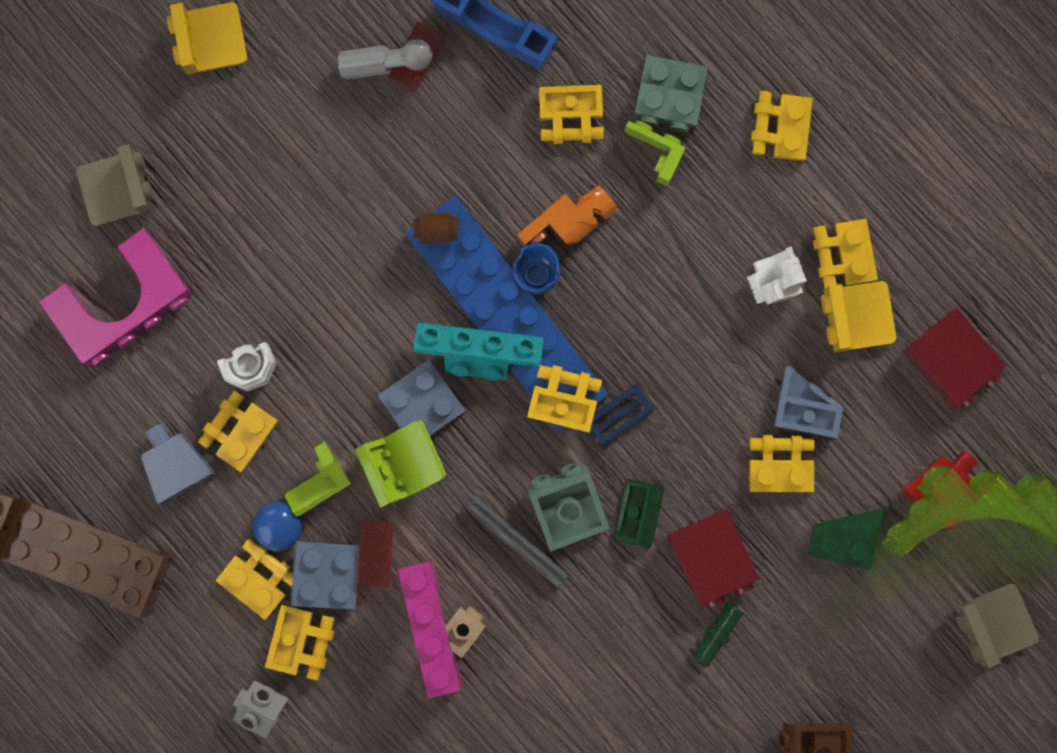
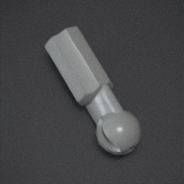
(381, 60)

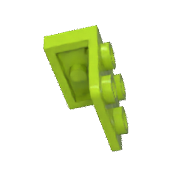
(401, 463)

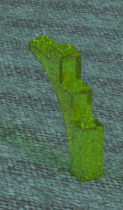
(952, 501)

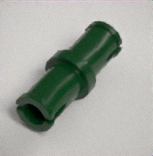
(718, 634)

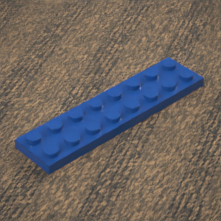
(495, 302)

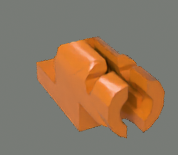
(569, 220)

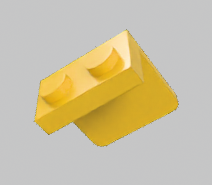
(207, 37)
(858, 316)

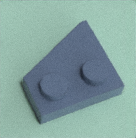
(806, 407)

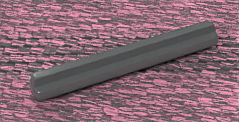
(516, 541)

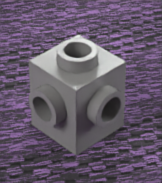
(259, 709)

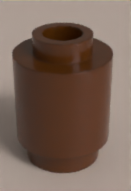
(435, 228)

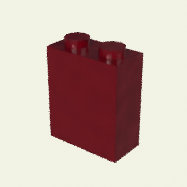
(955, 359)
(713, 559)

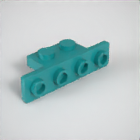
(478, 351)

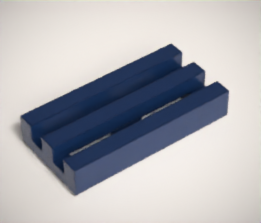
(641, 399)

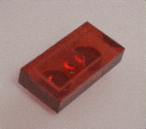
(411, 78)
(375, 554)

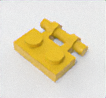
(570, 103)
(792, 126)
(854, 253)
(562, 408)
(245, 438)
(781, 475)
(252, 587)
(290, 639)

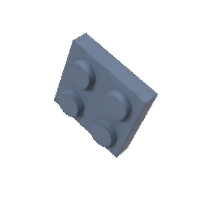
(422, 397)
(325, 575)

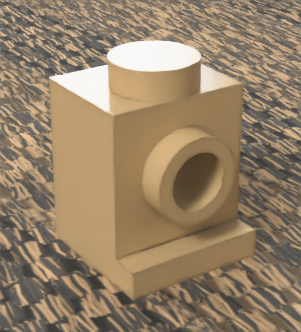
(473, 620)

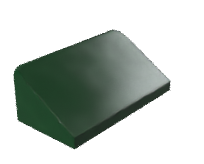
(639, 513)

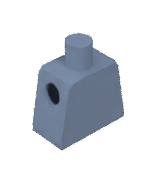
(173, 465)

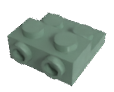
(670, 93)
(567, 506)

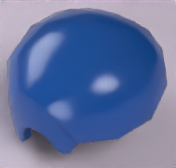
(537, 268)
(276, 526)

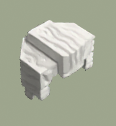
(777, 278)
(248, 366)

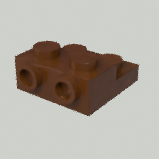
(815, 738)

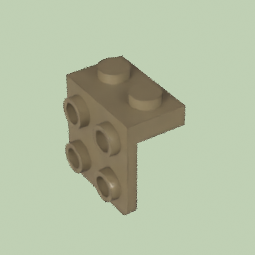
(115, 187)
(996, 625)

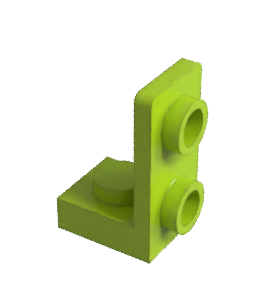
(667, 164)
(321, 486)

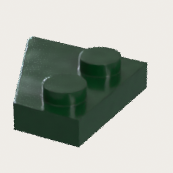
(847, 539)

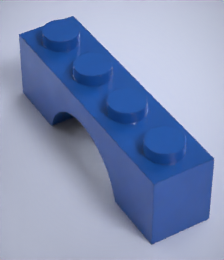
(515, 36)

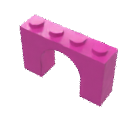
(160, 292)
(429, 630)

